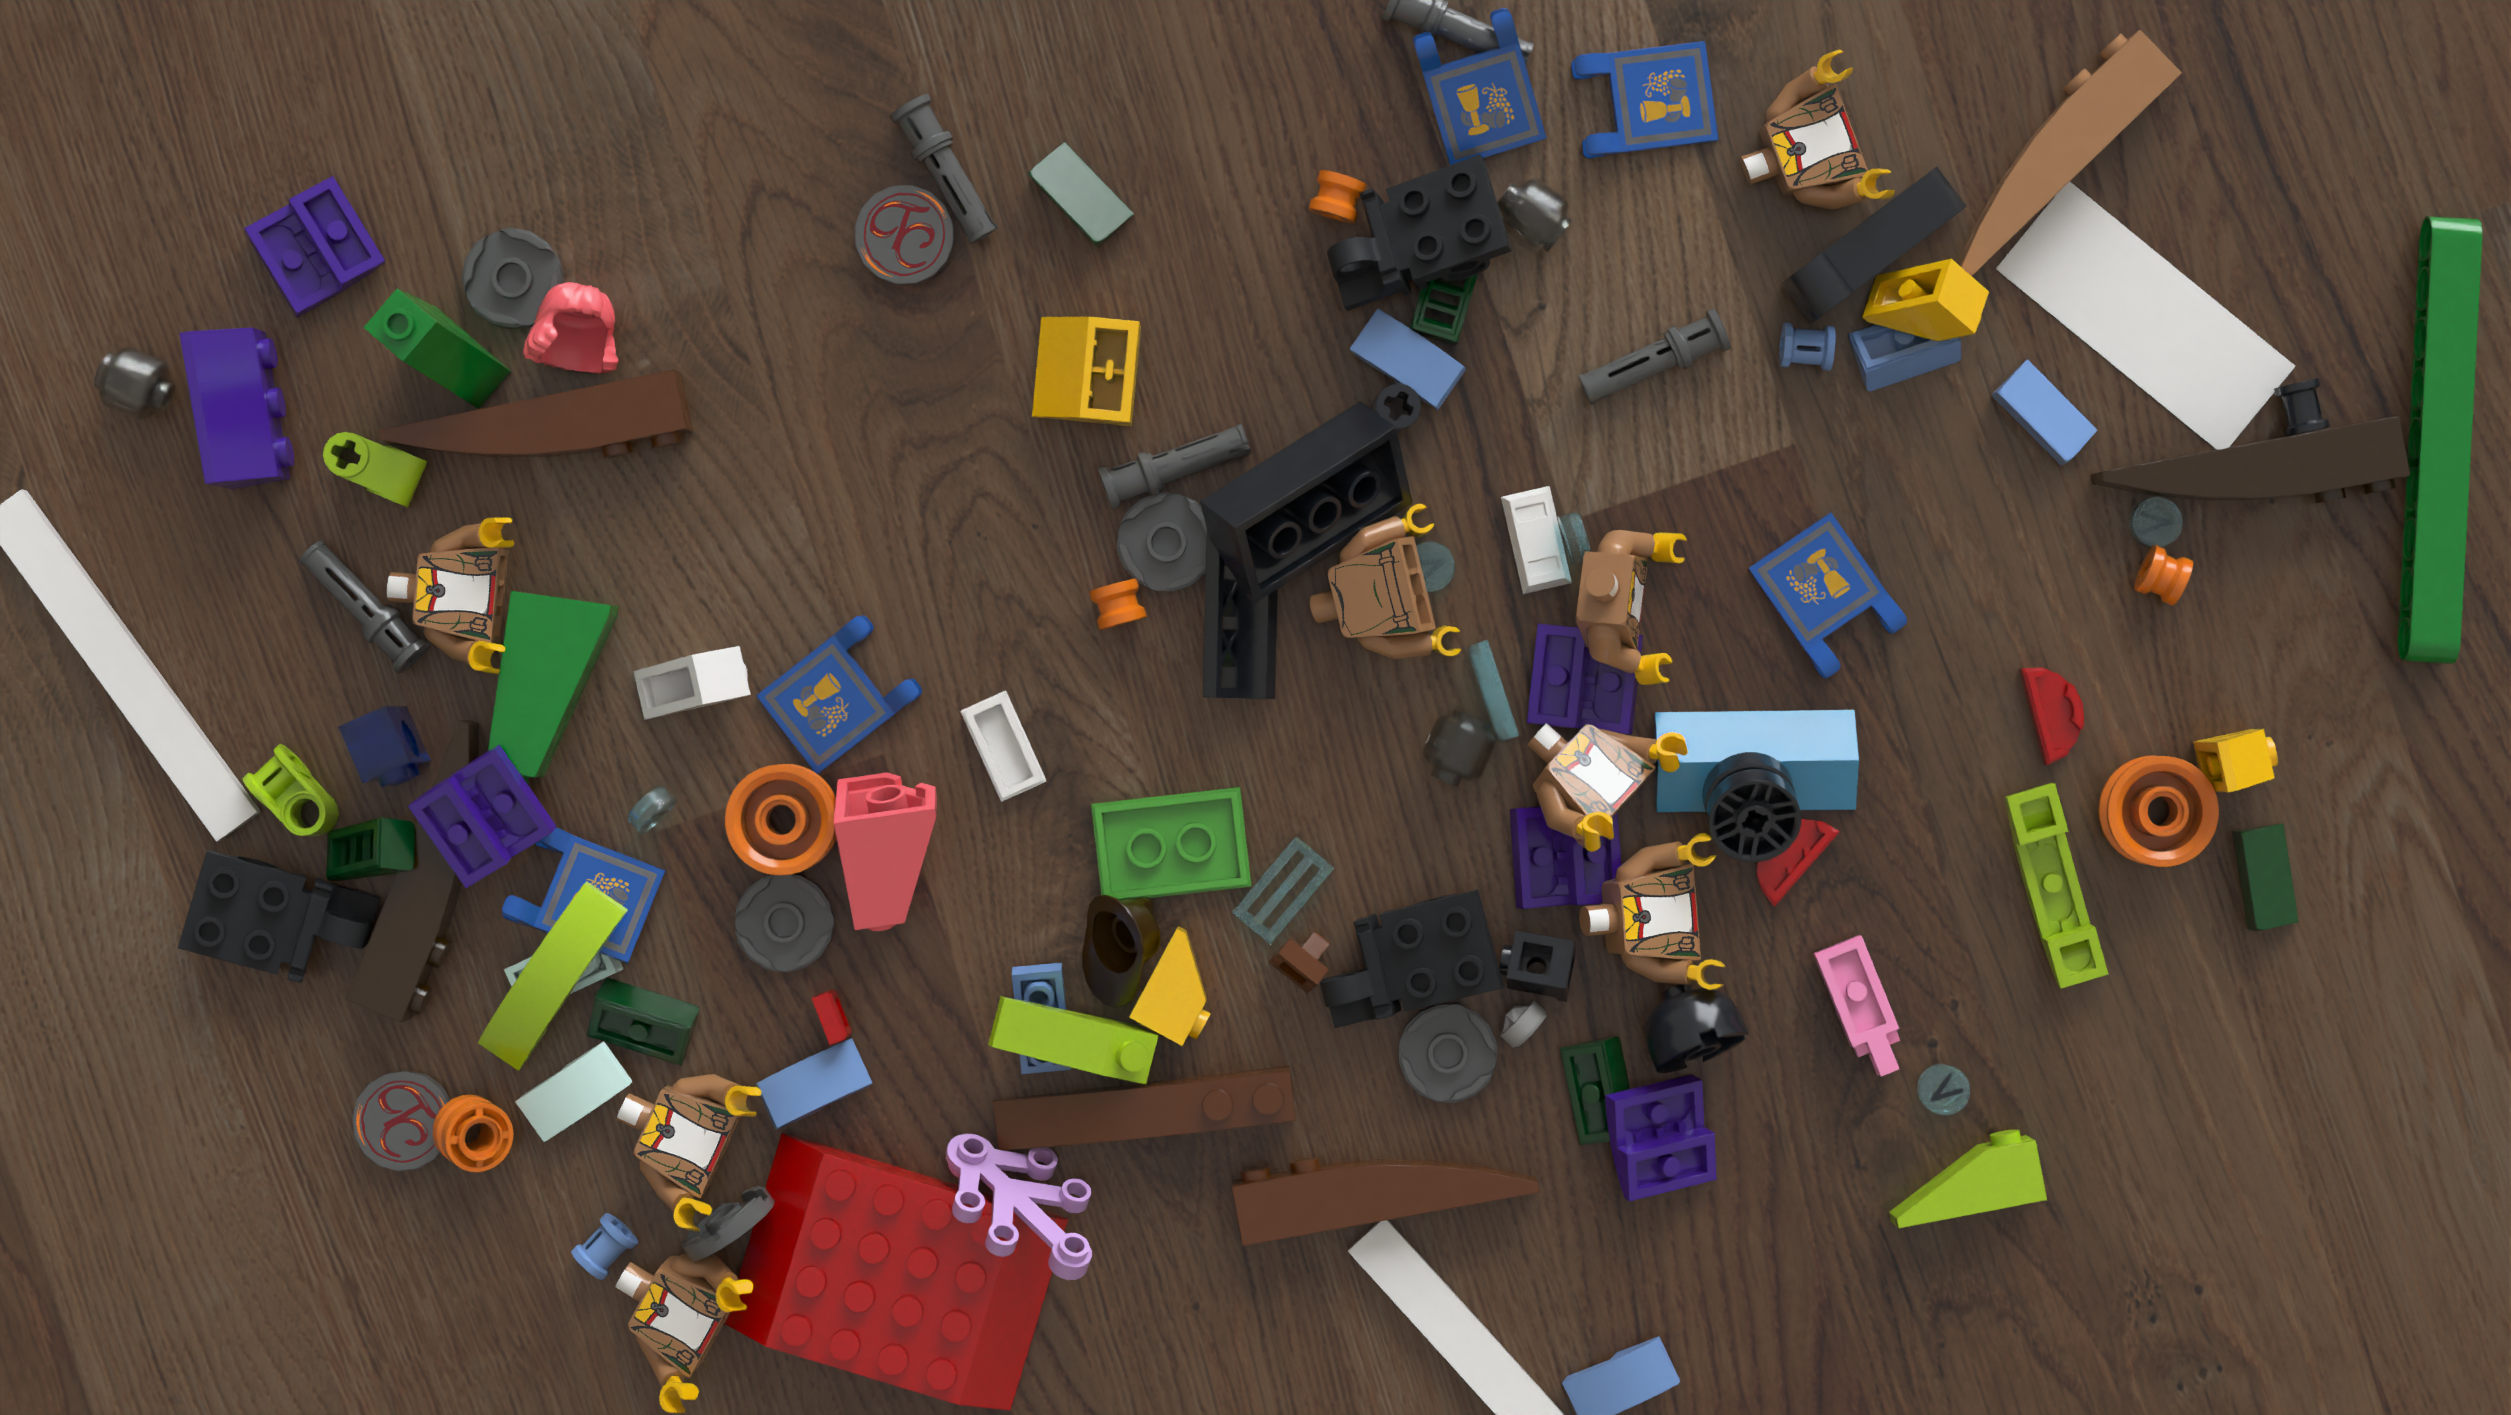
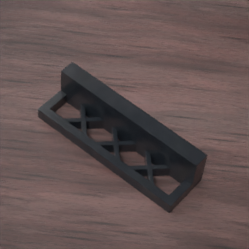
(1247, 639)

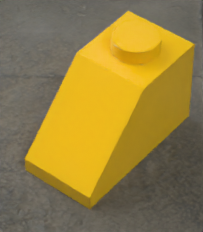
(1927, 301)
(2237, 759)
(1174, 994)

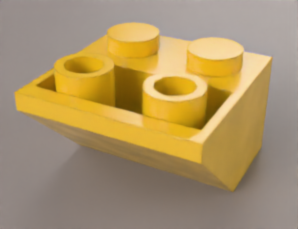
(1087, 369)

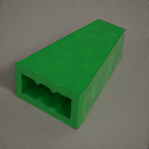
(437, 347)
(543, 673)

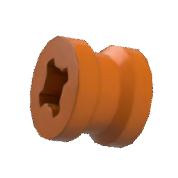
(1337, 197)
(2163, 575)
(1117, 604)

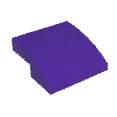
(314, 246)
(1575, 688)
(482, 816)
(1554, 866)
(1660, 1137)

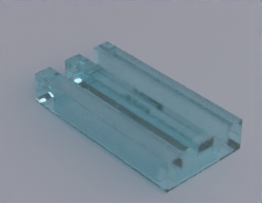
(1492, 690)
(1255, 922)

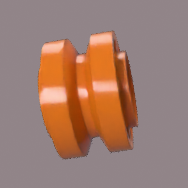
(491, 1144)

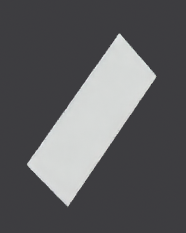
(2145, 317)

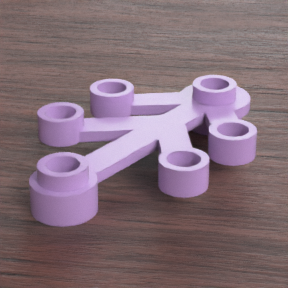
(975, 1158)

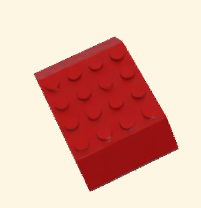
(885, 1281)

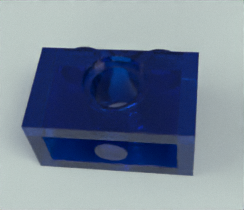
(385, 746)

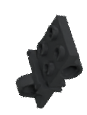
(1428, 230)
(265, 917)
(1418, 955)

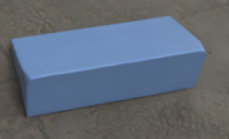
(1894, 356)
(2044, 412)

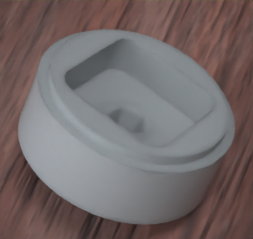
(1522, 1022)

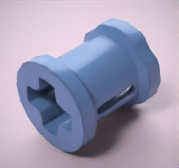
(1793, 337)
(604, 1246)

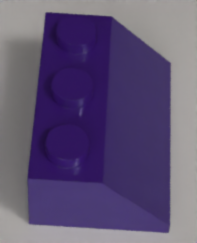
(236, 407)

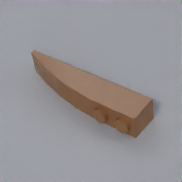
(2075, 132)

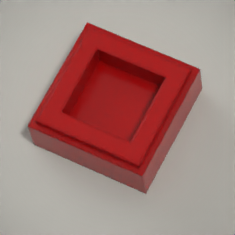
(832, 1016)

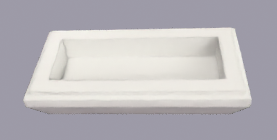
(1536, 540)
(1003, 746)

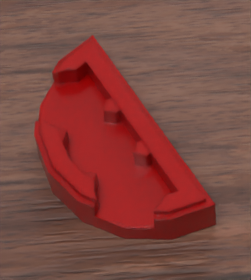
(2054, 711)
(1782, 872)

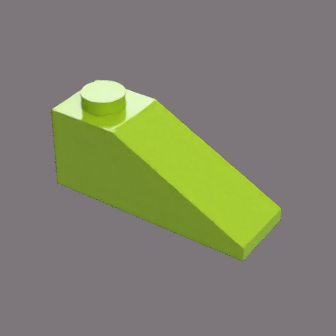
(1074, 1039)
(1980, 1181)

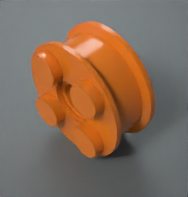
(2190, 818)
(750, 825)

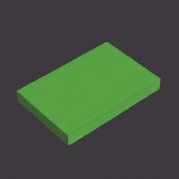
(1171, 844)

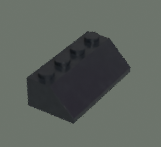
(1308, 500)

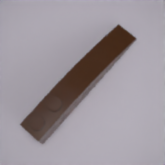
(563, 423)
(1146, 1109)
(1361, 1192)

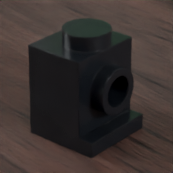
(1553, 952)

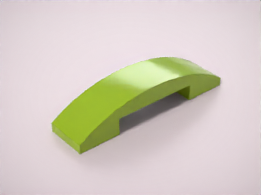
(2053, 886)
(551, 975)

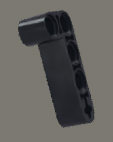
(1873, 245)

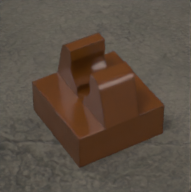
(1301, 962)

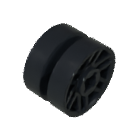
(1751, 807)

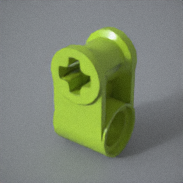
(380, 469)
(286, 786)

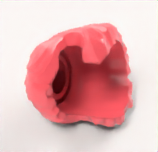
(574, 330)

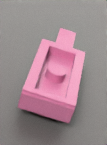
(1860, 1002)

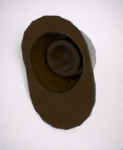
(1117, 945)

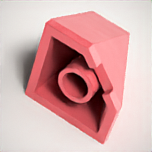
(882, 845)

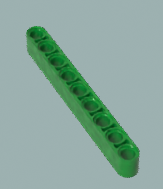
(2439, 440)

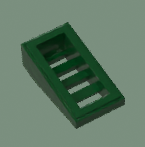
(1437, 329)
(373, 847)

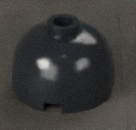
(1692, 1027)

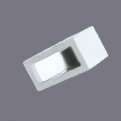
(692, 682)

